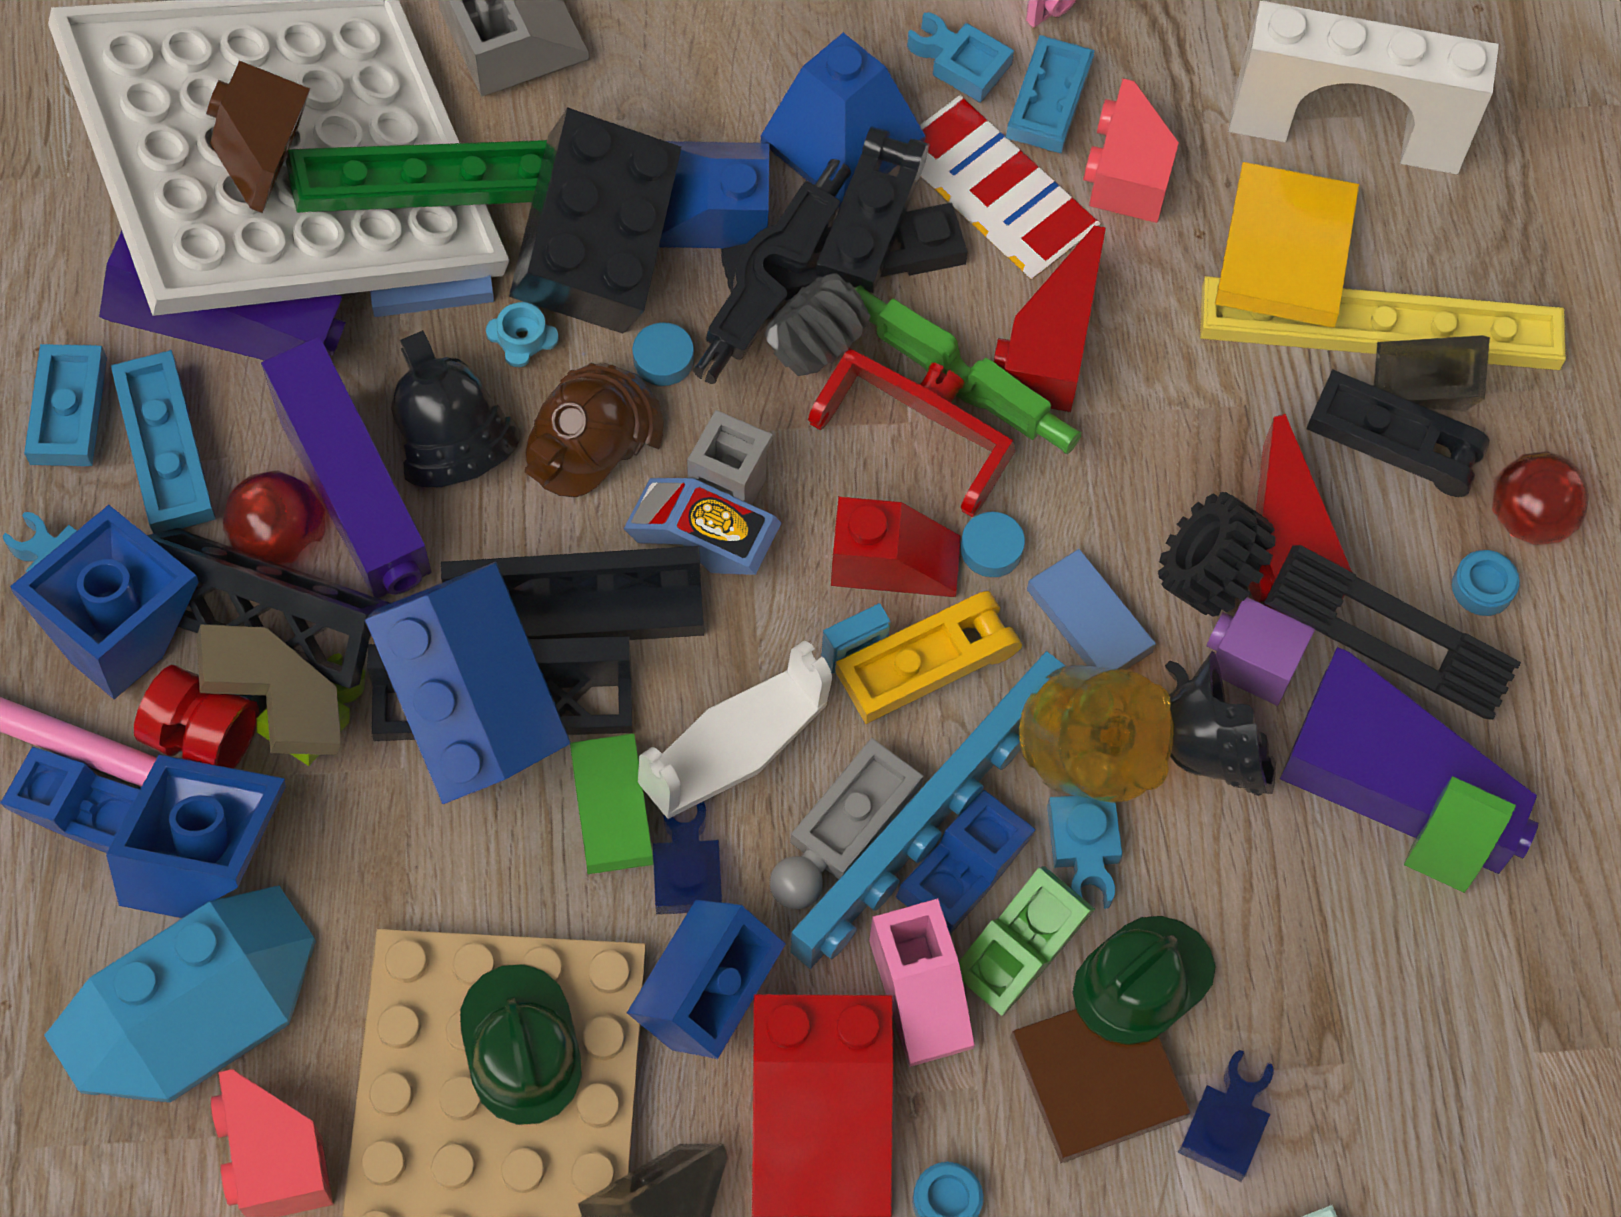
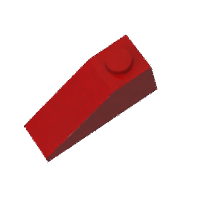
(1053, 327)
(1292, 505)

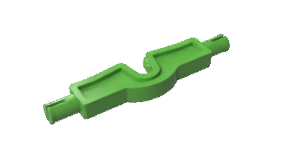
(985, 383)

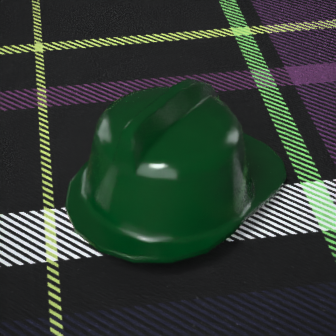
(1143, 979)
(520, 1044)

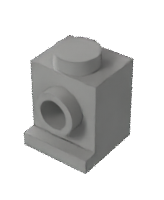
(731, 457)

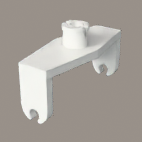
(737, 736)

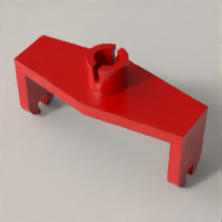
(930, 398)

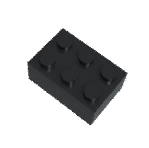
(595, 221)

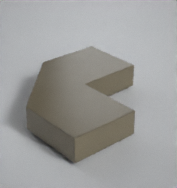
(257, 662)

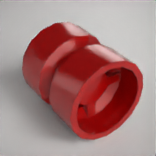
(201, 725)

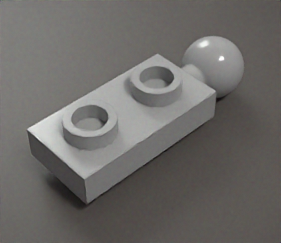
(844, 823)

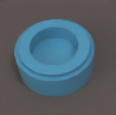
(663, 354)
(992, 544)
(1485, 582)
(947, 1191)

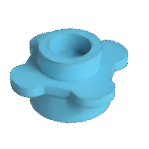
(519, 318)

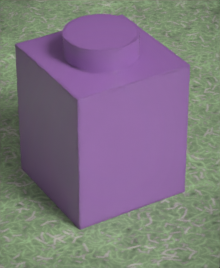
(1259, 649)

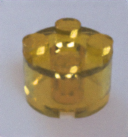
(1098, 733)

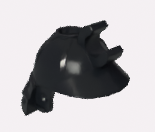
(447, 419)
(1217, 736)

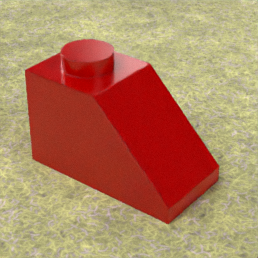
(893, 549)

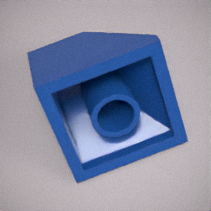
(833, 109)
(717, 195)
(108, 599)
(190, 835)

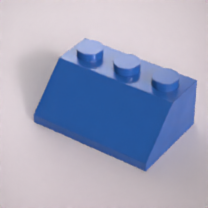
(468, 682)

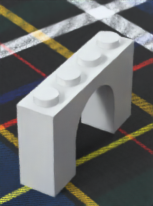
(1302, 49)

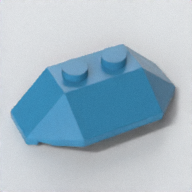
(186, 999)

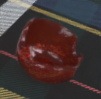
(1540, 498)
(273, 516)

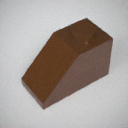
(255, 128)

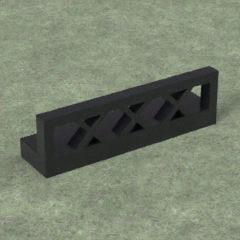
(275, 587)
(602, 593)
(564, 664)

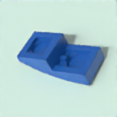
(69, 799)
(968, 859)

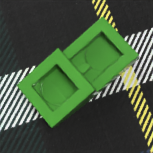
(611, 804)
(1459, 834)
(1023, 940)

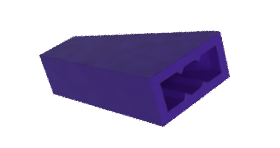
(247, 330)
(346, 468)
(1392, 758)

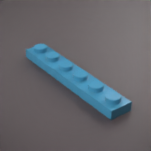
(915, 829)

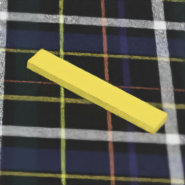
(1517, 332)

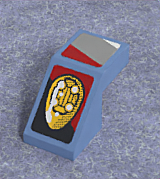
(691, 513)

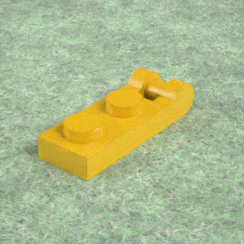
(926, 656)

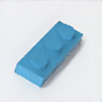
(162, 442)

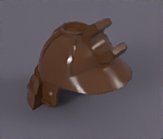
(589, 427)

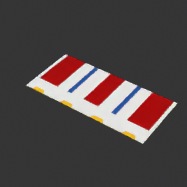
(1000, 189)

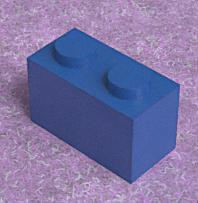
(706, 978)

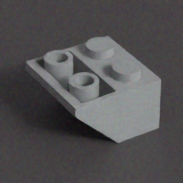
(512, 39)

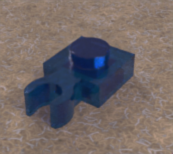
(686, 867)
(1226, 1124)

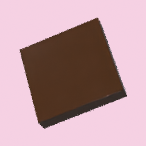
(1096, 1088)

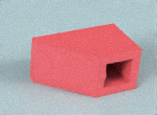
(1135, 159)
(273, 1151)

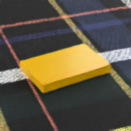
(1288, 245)

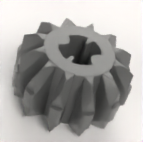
(817, 325)

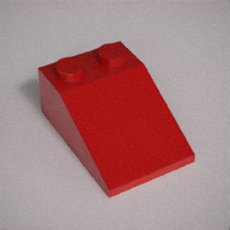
(822, 1105)

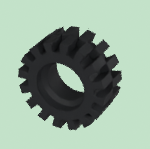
(1216, 554)

